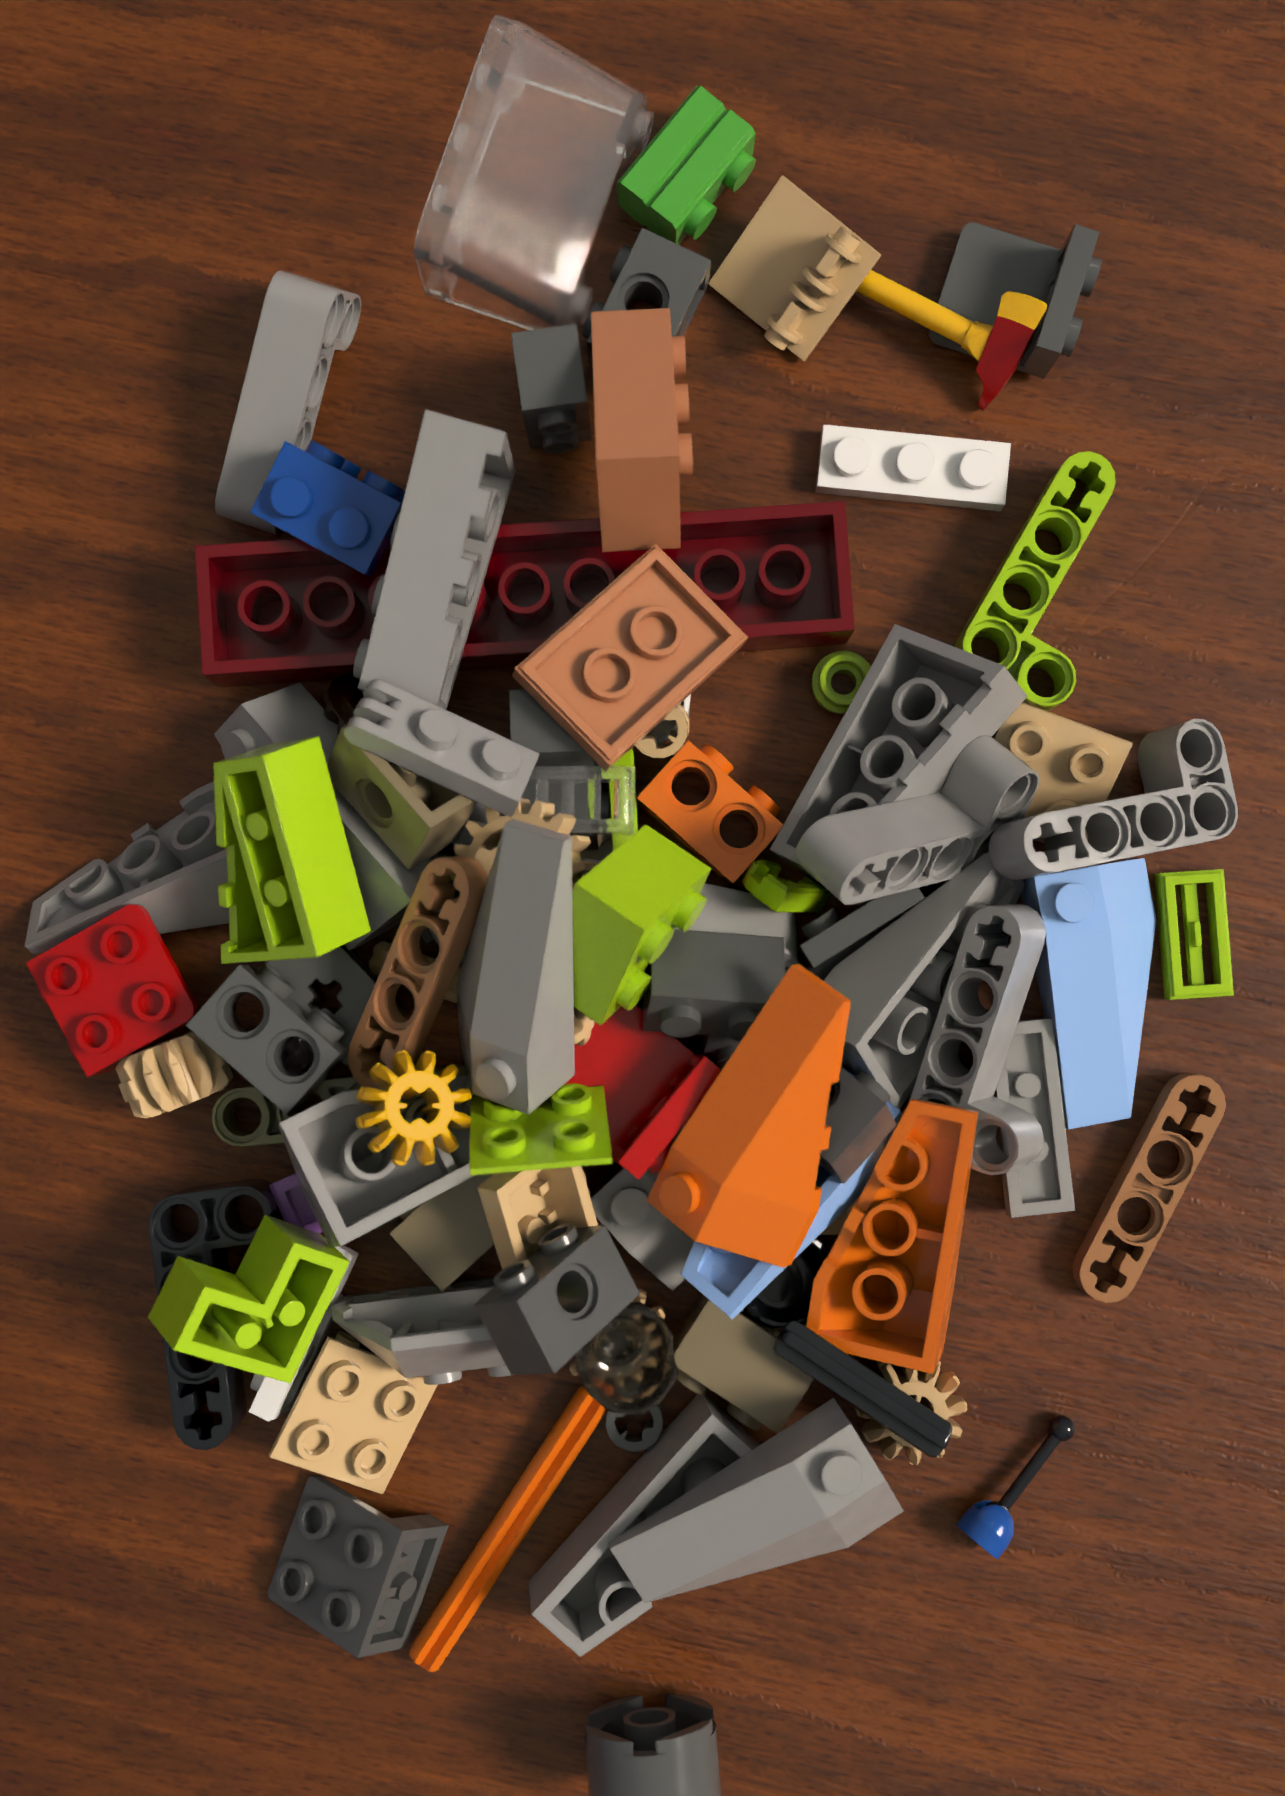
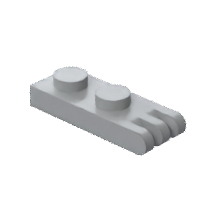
(441, 746)

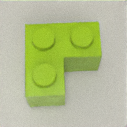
(627, 918)
(263, 1312)

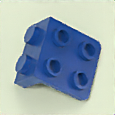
(326, 506)

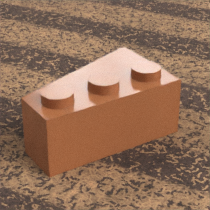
(638, 428)

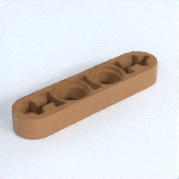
(410, 968)
(1160, 1192)

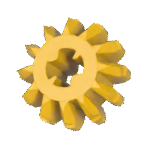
(408, 1083)

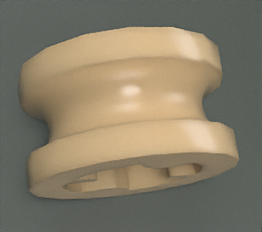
(651, 747)

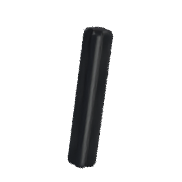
(863, 1388)

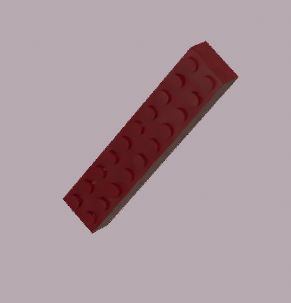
(300, 614)

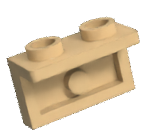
(531, 1203)

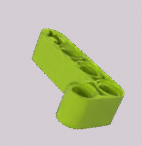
(1041, 577)

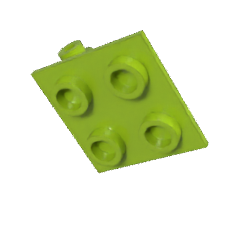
(559, 1133)

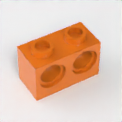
(699, 824)

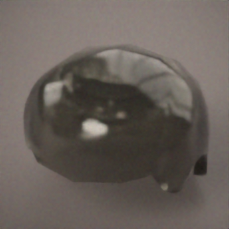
(629, 1361)

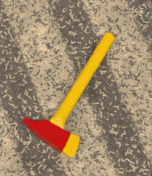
(995, 346)

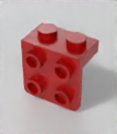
(113, 989)
(648, 1087)

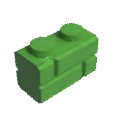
(688, 168)

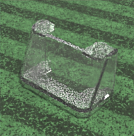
(526, 180)

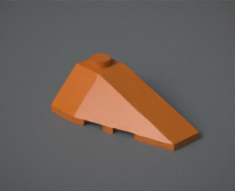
(755, 1142)
(896, 1258)

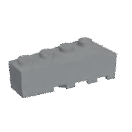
(437, 557)

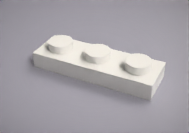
(913, 467)

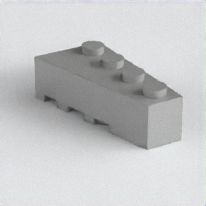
(296, 715)
(902, 730)
(582, 1587)

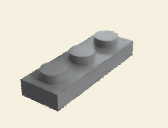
(1033, 1083)

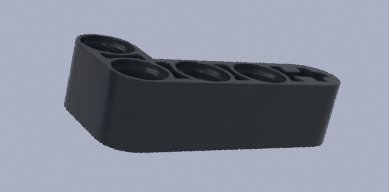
(217, 1230)

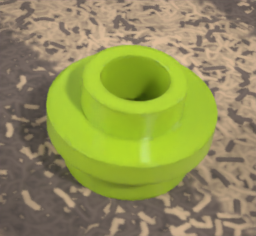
(830, 665)

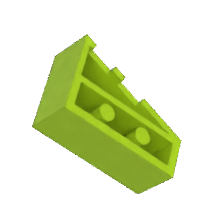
(286, 856)

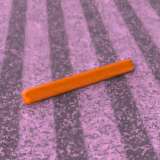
(506, 1531)

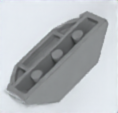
(424, 1329)

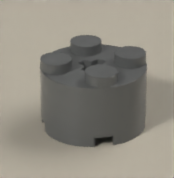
(652, 1748)

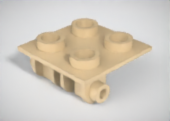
(794, 269)
(1072, 759)
(352, 1416)

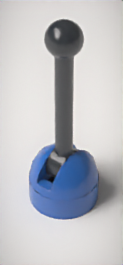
(990, 1521)

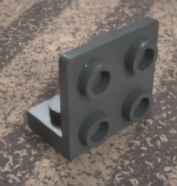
(355, 1569)

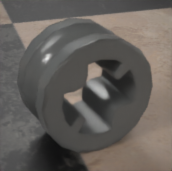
(635, 1442)

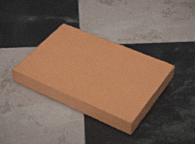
(629, 657)

